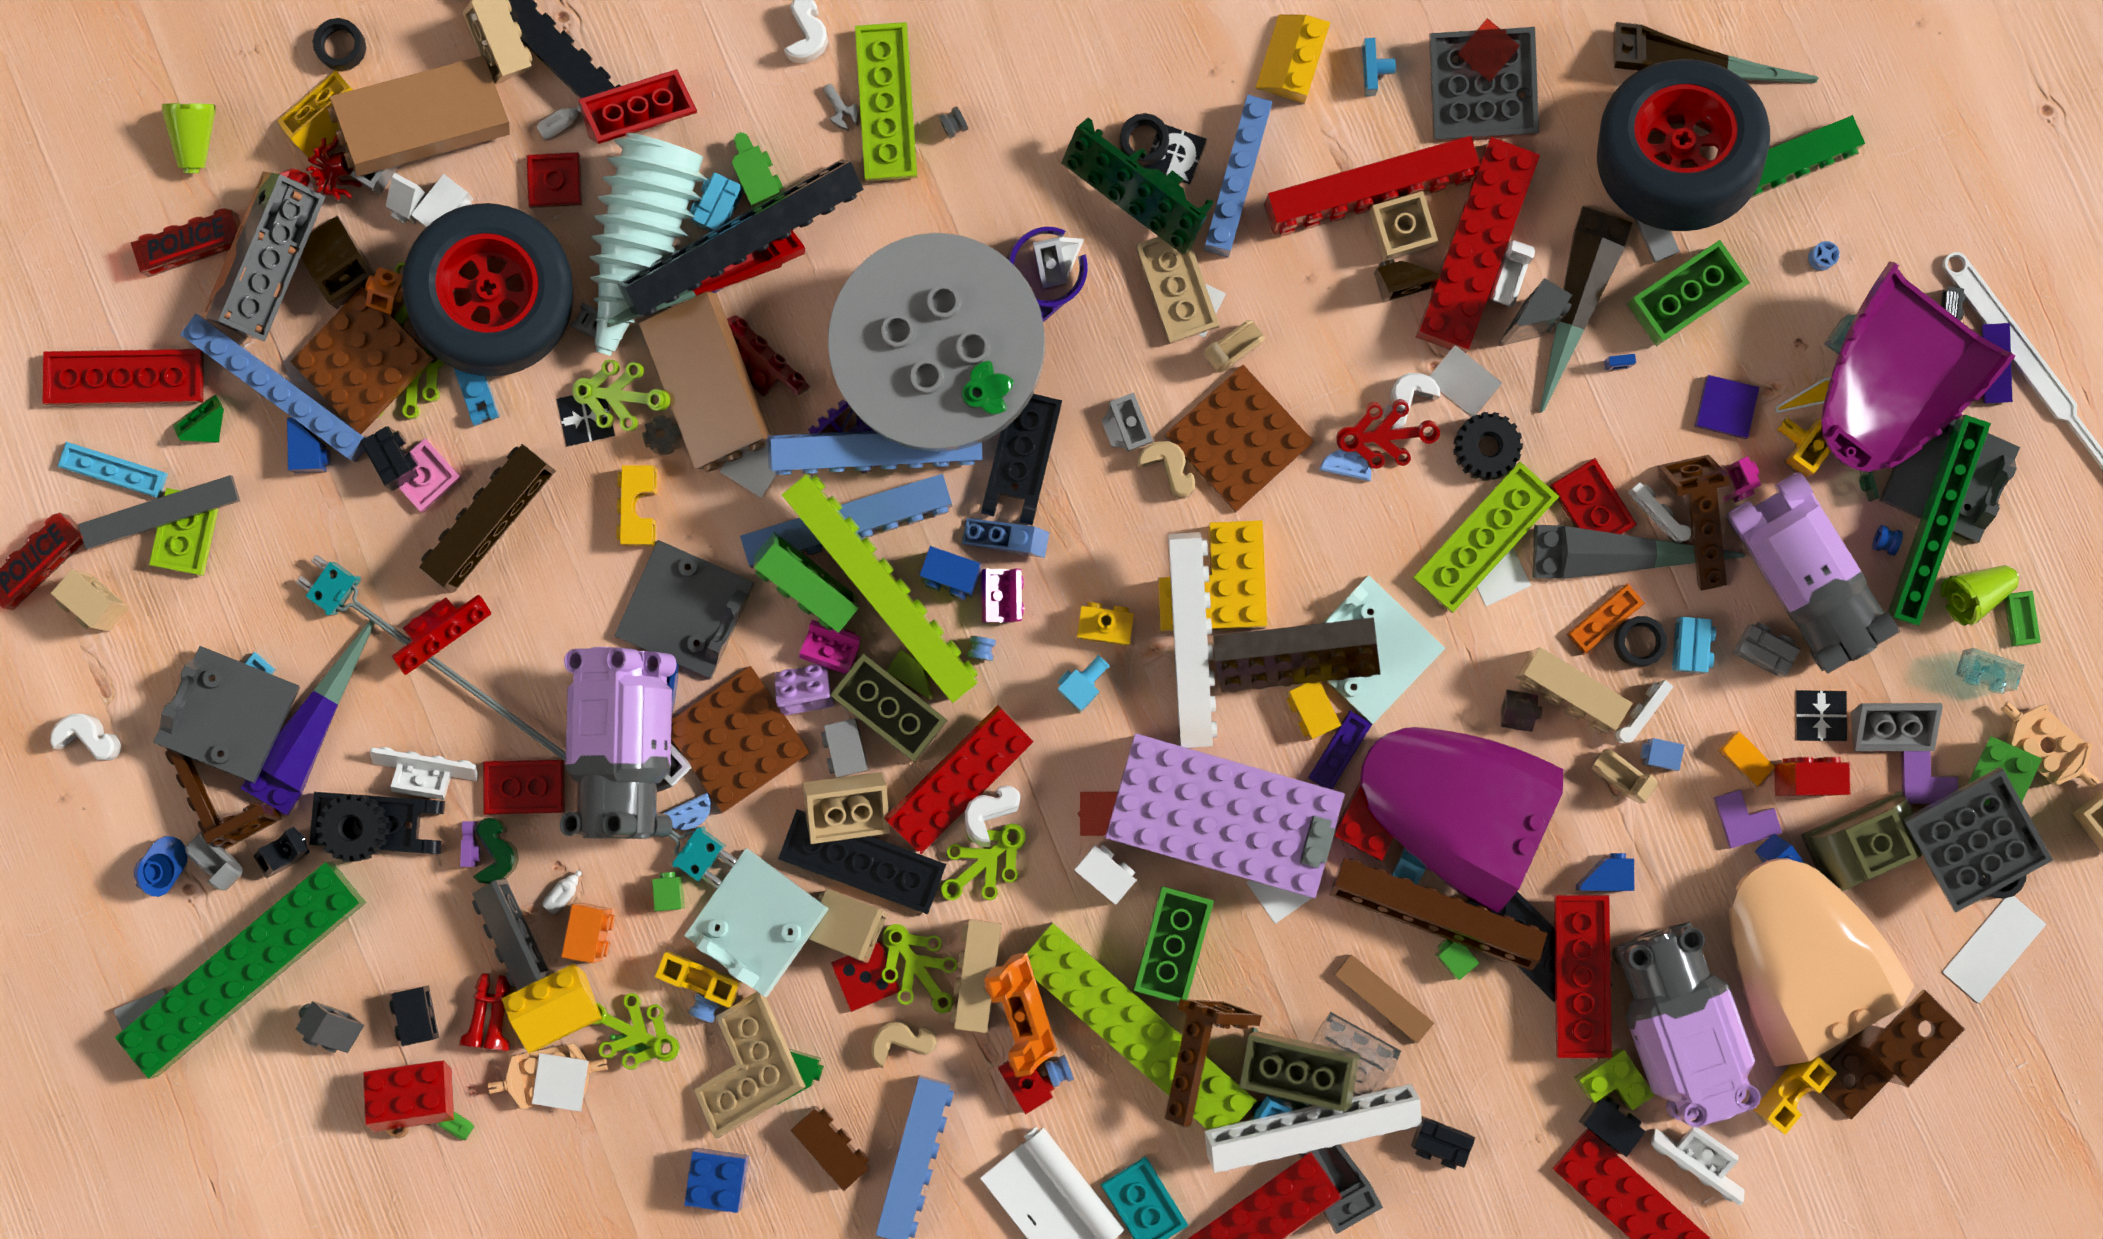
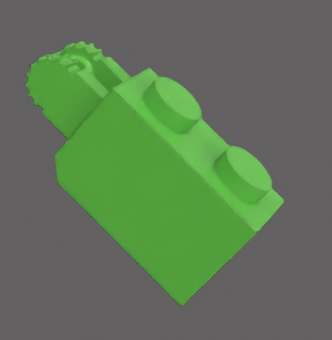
(754, 172)

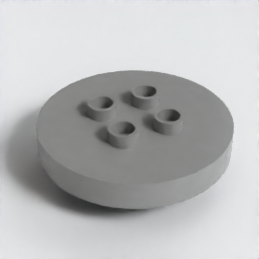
(916, 329)

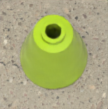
(189, 133)
(1977, 592)

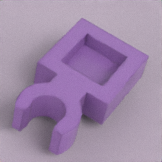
(469, 849)

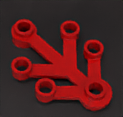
(1383, 434)

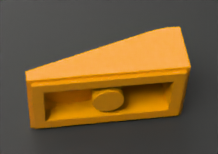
(1746, 758)

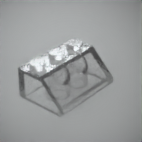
(1376, 1056)

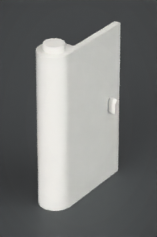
(1047, 1186)

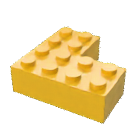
(1234, 582)

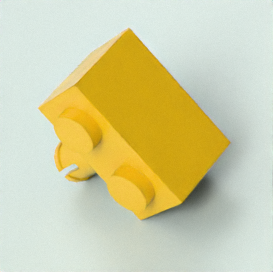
(1809, 447)
(1105, 624)

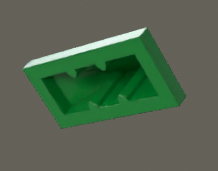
(202, 423)

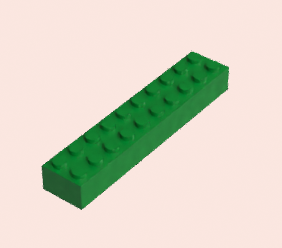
(240, 970)

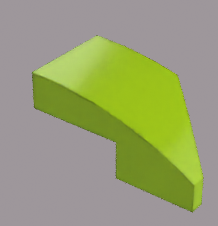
(911, 673)

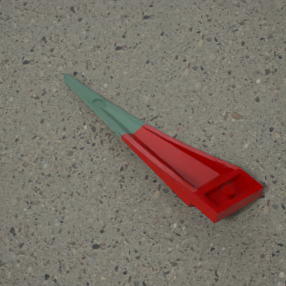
(756, 264)

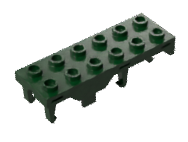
(1141, 192)

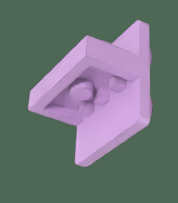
(803, 689)

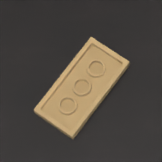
(1177, 289)

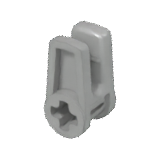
(586, 321)

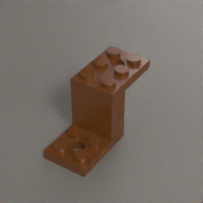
(1890, 1053)

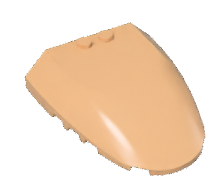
(1809, 962)

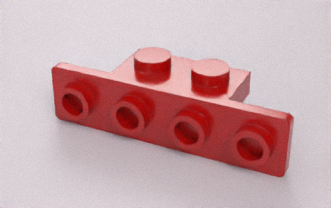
(438, 629)

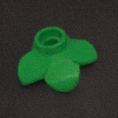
(991, 388)

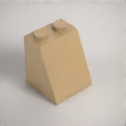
(849, 925)

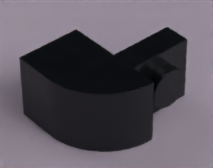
(282, 852)

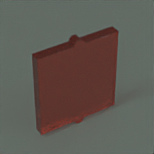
(1488, 50)
(1095, 812)

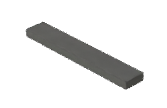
(159, 512)

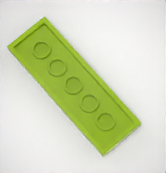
(886, 101)
(1485, 537)

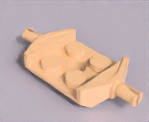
(2068, 752)
(523, 1070)

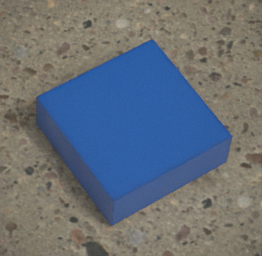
(1619, 362)

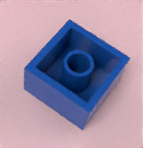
(950, 572)
(716, 1180)

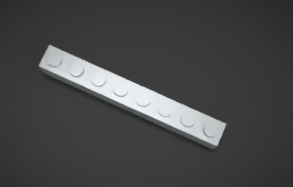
(1190, 639)
(1312, 1128)

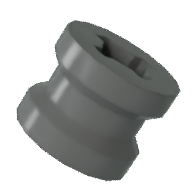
(953, 122)

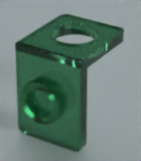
(1868, 485)

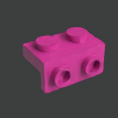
(1744, 478)
(1002, 595)
(830, 648)

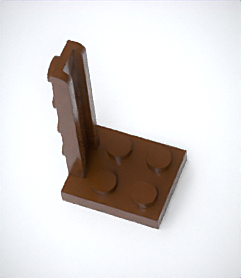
(1700, 479)
(230, 829)
(1193, 1051)

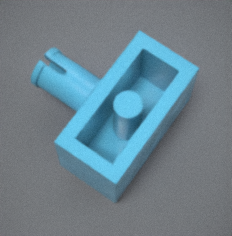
(1079, 686)

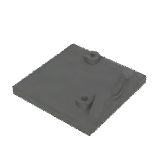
(1472, 105)
(1913, 479)
(684, 606)
(231, 715)
(1972, 839)

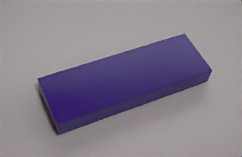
(2002, 388)
(1339, 750)

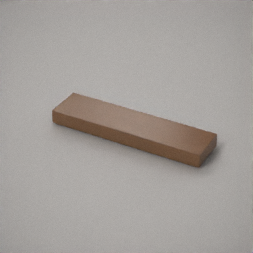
(1384, 998)

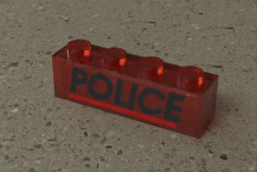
(186, 243)
(38, 559)

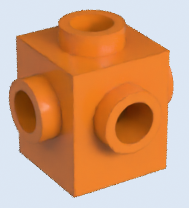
(387, 285)

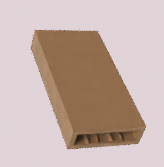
(418, 116)
(706, 381)

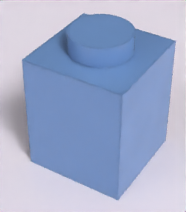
(1662, 754)

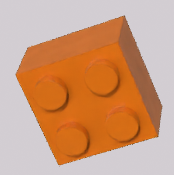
(588, 933)

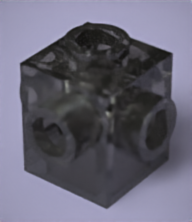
(668, 442)
(1520, 710)

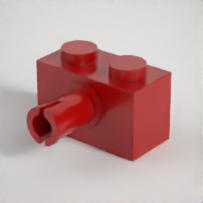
(1028, 1090)

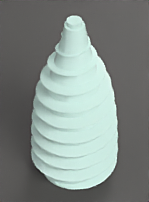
(641, 220)

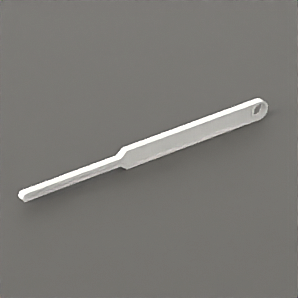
(2027, 358)

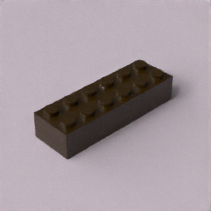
(486, 518)
(1296, 655)

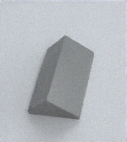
(1895, 726)

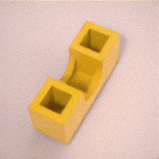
(634, 483)
(698, 978)
(1781, 1101)

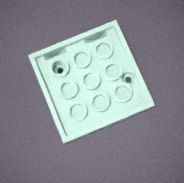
(1402, 644)
(754, 916)

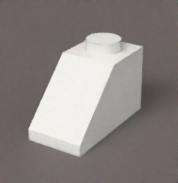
(403, 198)

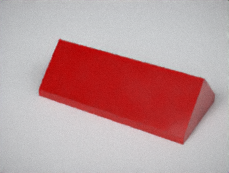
(636, 106)

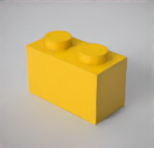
(1313, 710)

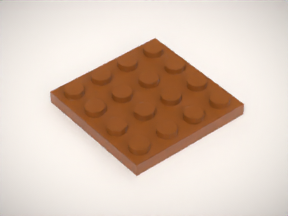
(361, 361)
(1239, 438)
(737, 739)

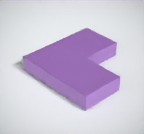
(1917, 779)
(1740, 826)

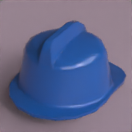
(160, 866)

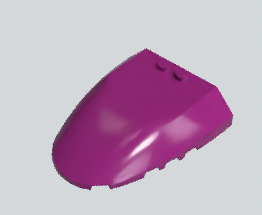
(1903, 375)
(1463, 806)

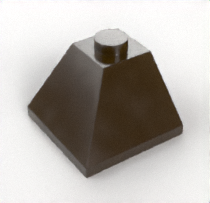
(1403, 279)

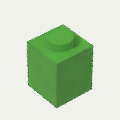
(668, 892)
(1456, 958)

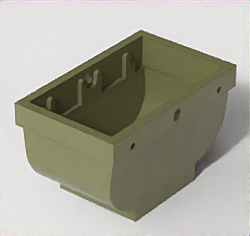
(1863, 842)

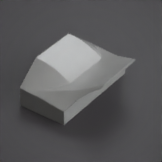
(1126, 424)

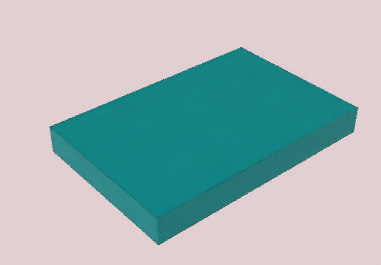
(1144, 1202)

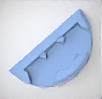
(1347, 464)
(691, 813)

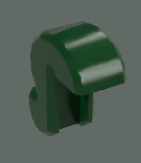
(501, 851)

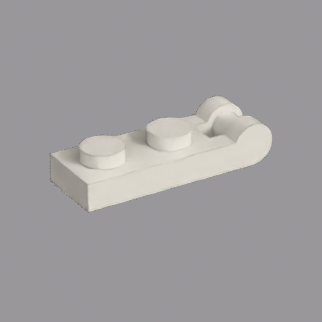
(1660, 514)
(1642, 712)

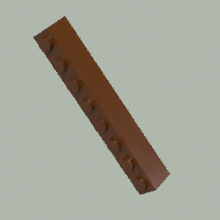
(1438, 913)

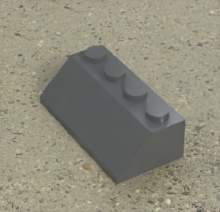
(1538, 313)
(510, 933)

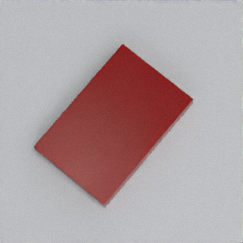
(1592, 500)
(523, 787)

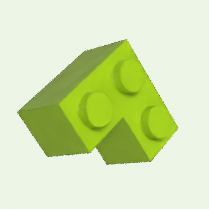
(1618, 1075)

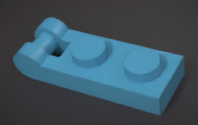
(475, 392)

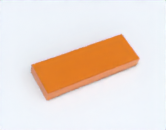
(1605, 618)

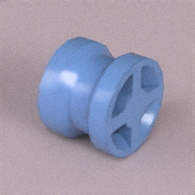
(1827, 251)
(981, 648)
(704, 1008)
(1059, 1071)

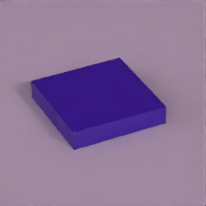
(1726, 407)

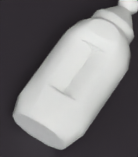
(557, 122)
(561, 893)

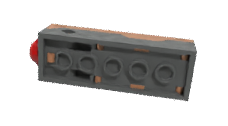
(264, 253)

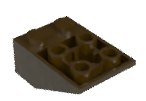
(336, 262)

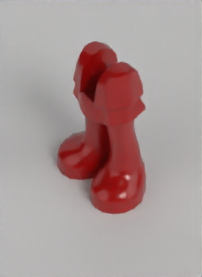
(494, 1038)

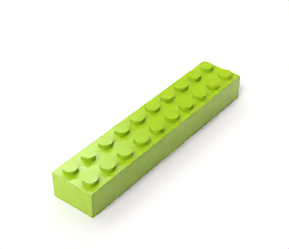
(880, 587)
(1130, 1025)

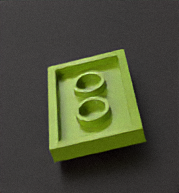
(185, 543)

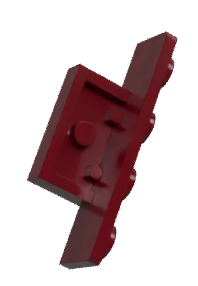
(763, 363)

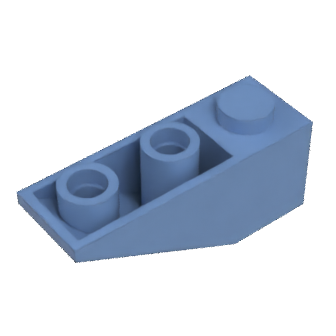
(1006, 537)

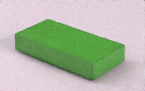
(2022, 618)

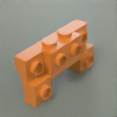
(1019, 993)

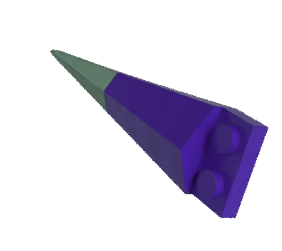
(300, 740)

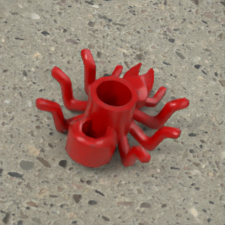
(332, 169)

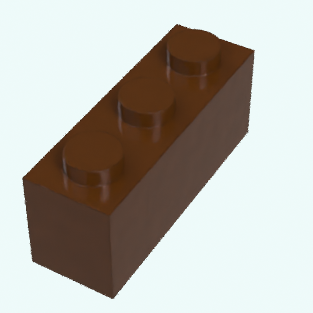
(831, 1147)

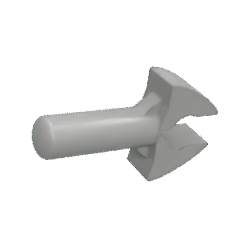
(840, 108)

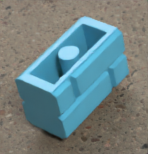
(717, 202)
(1693, 644)

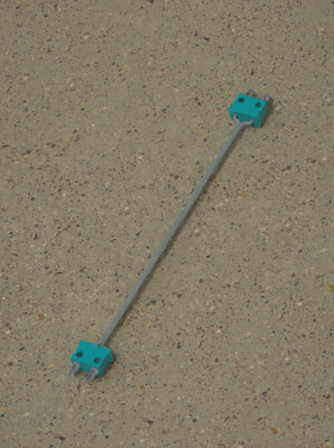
(335, 594)

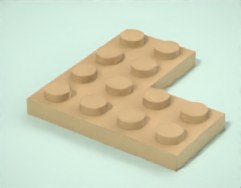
(762, 1069)

